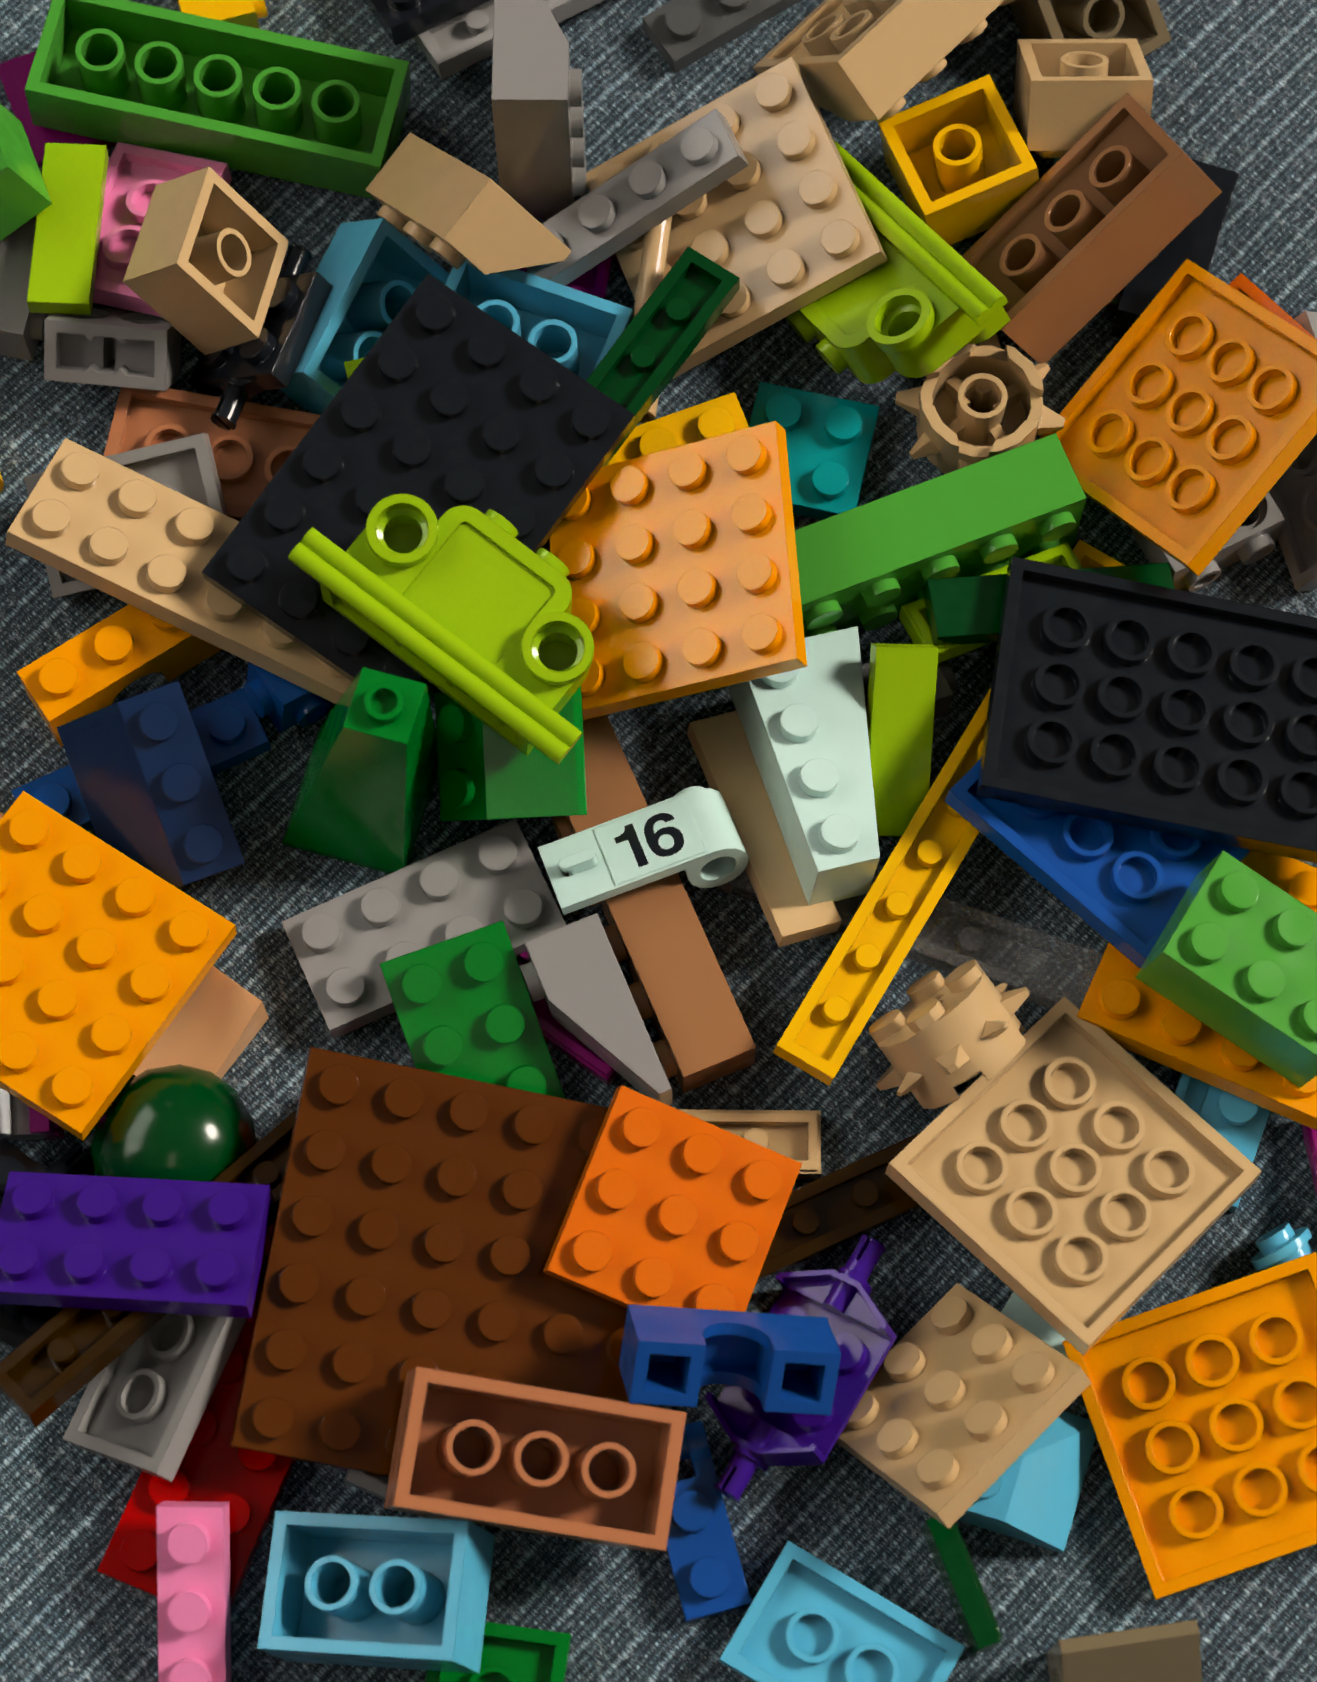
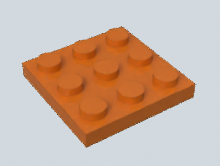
(671, 1210)

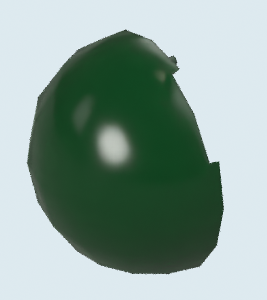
(172, 1127)

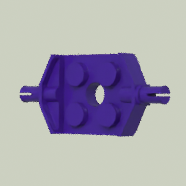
(863, 1340)

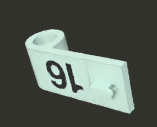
(646, 845)

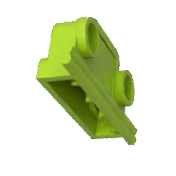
(907, 310)
(464, 613)

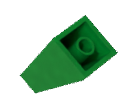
(368, 775)

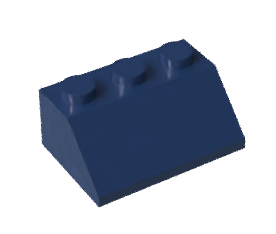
(152, 786)

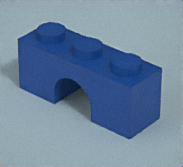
(777, 1357)

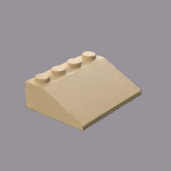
(873, 52)

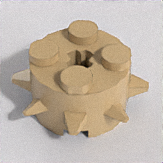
(979, 406)
(949, 1034)

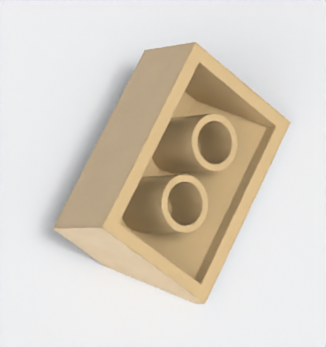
(459, 212)

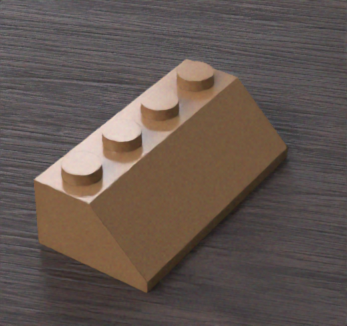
(1090, 227)

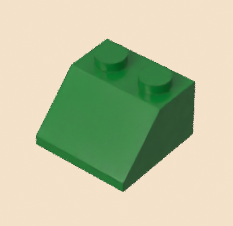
(492, 779)

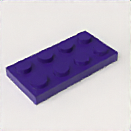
(132, 1243)

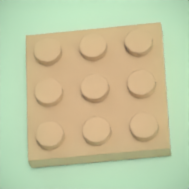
(958, 1404)

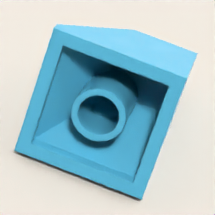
(1041, 1488)

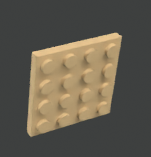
(779, 224)
(1073, 1175)

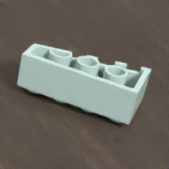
(817, 764)

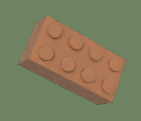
(535, 1460)

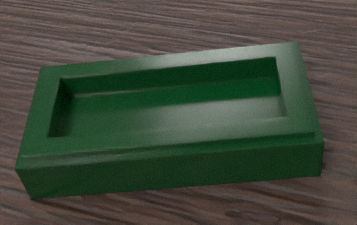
(963, 1586)

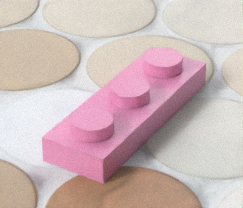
(193, 1591)

